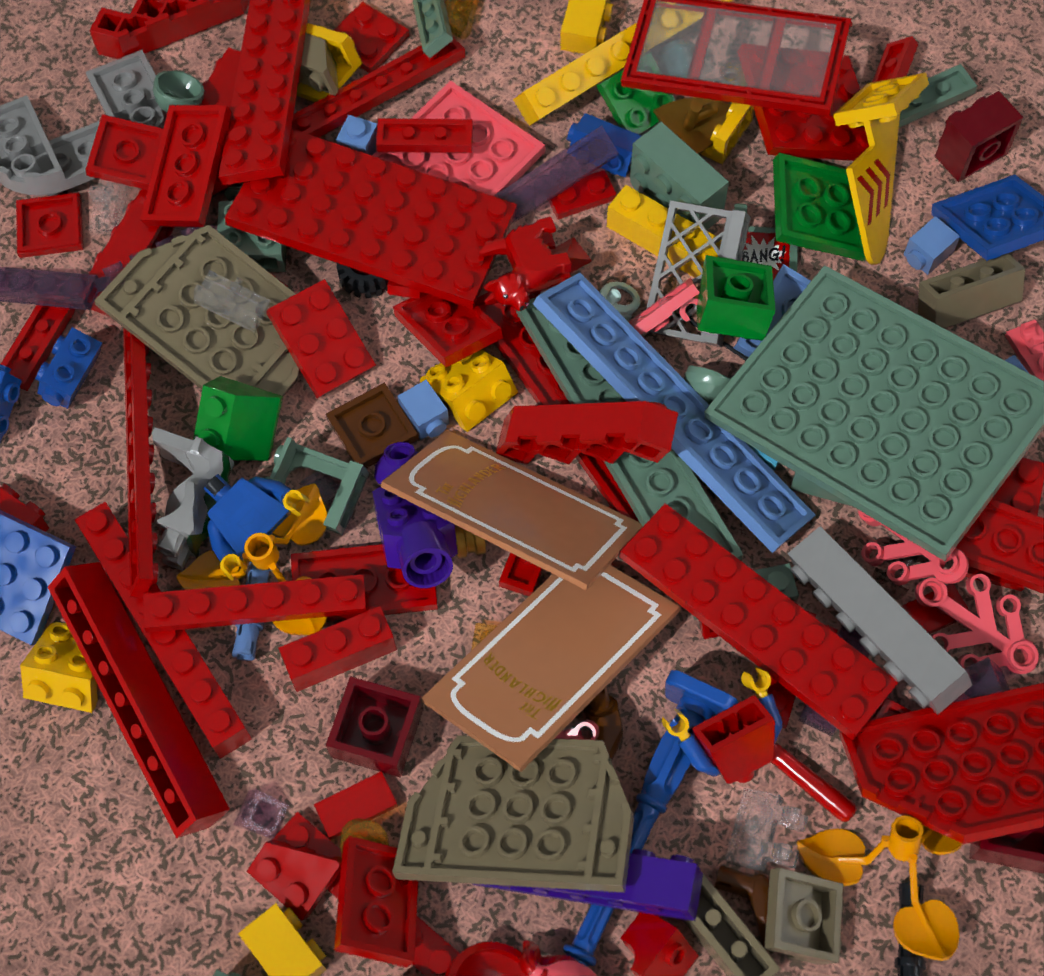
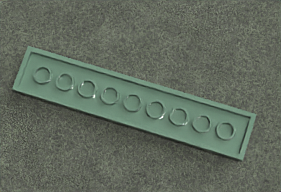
(642, 481)

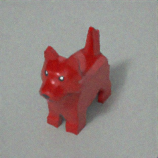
(532, 264)

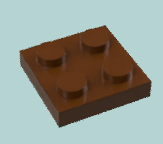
(371, 424)

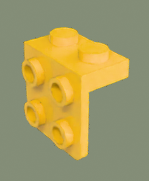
(344, 53)
(472, 387)
(58, 672)

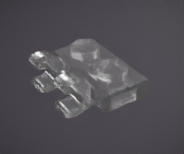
(755, 828)

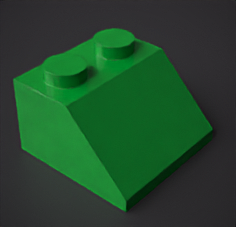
(735, 298)
(238, 419)

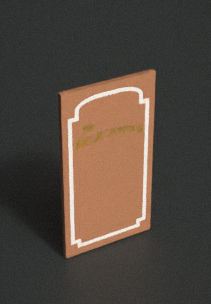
(514, 508)
(548, 662)

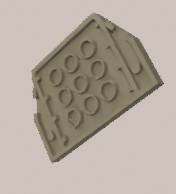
(161, 312)
(539, 827)

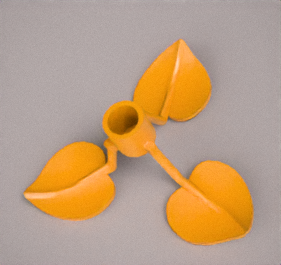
(264, 555)
(839, 855)

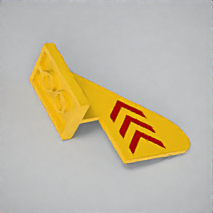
(872, 173)

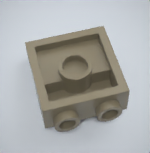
(804, 917)

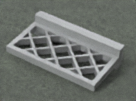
(731, 247)

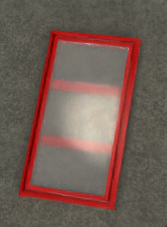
(738, 54)

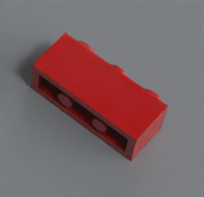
(338, 648)

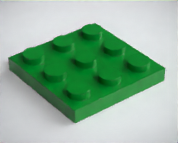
(815, 207)

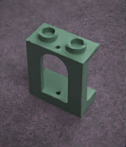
(352, 477)

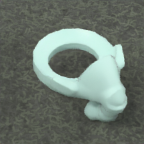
(613, 296)

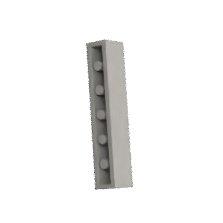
(883, 624)

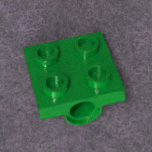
(632, 106)

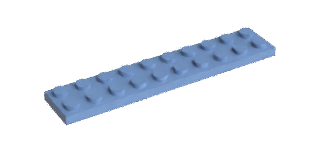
(644, 375)

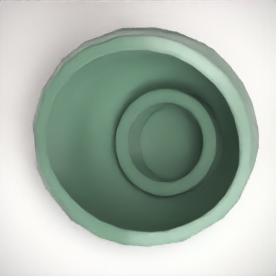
(177, 89)
(705, 382)

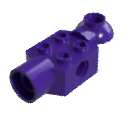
(410, 535)

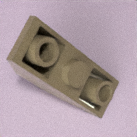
(318, 66)

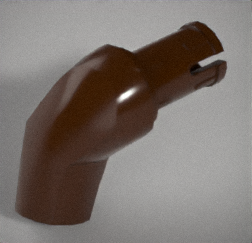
(606, 715)
(750, 886)

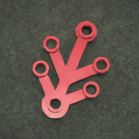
(908, 549)
(983, 627)

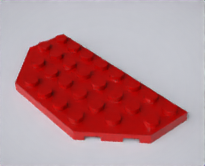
(958, 771)

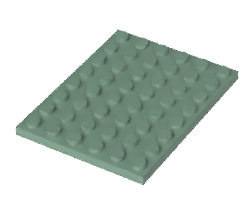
(884, 410)

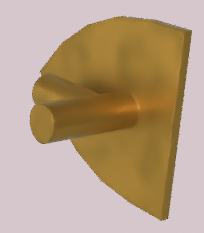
(693, 120)

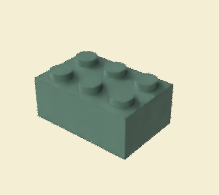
(673, 171)

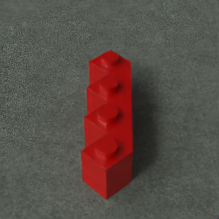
(158, 24)
(589, 429)

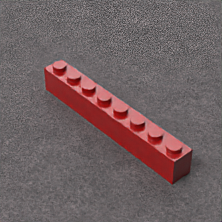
(173, 647)
(138, 699)

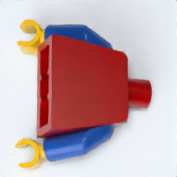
(735, 739)

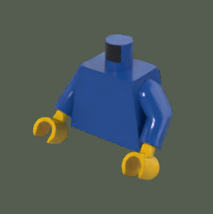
(243, 511)

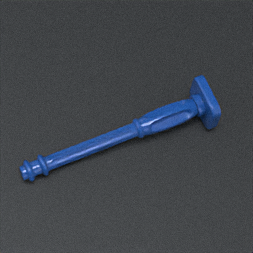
(664, 775)

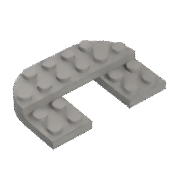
(46, 167)

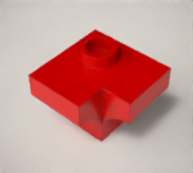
(657, 947)

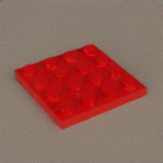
(813, 134)

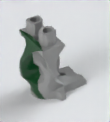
(187, 507)

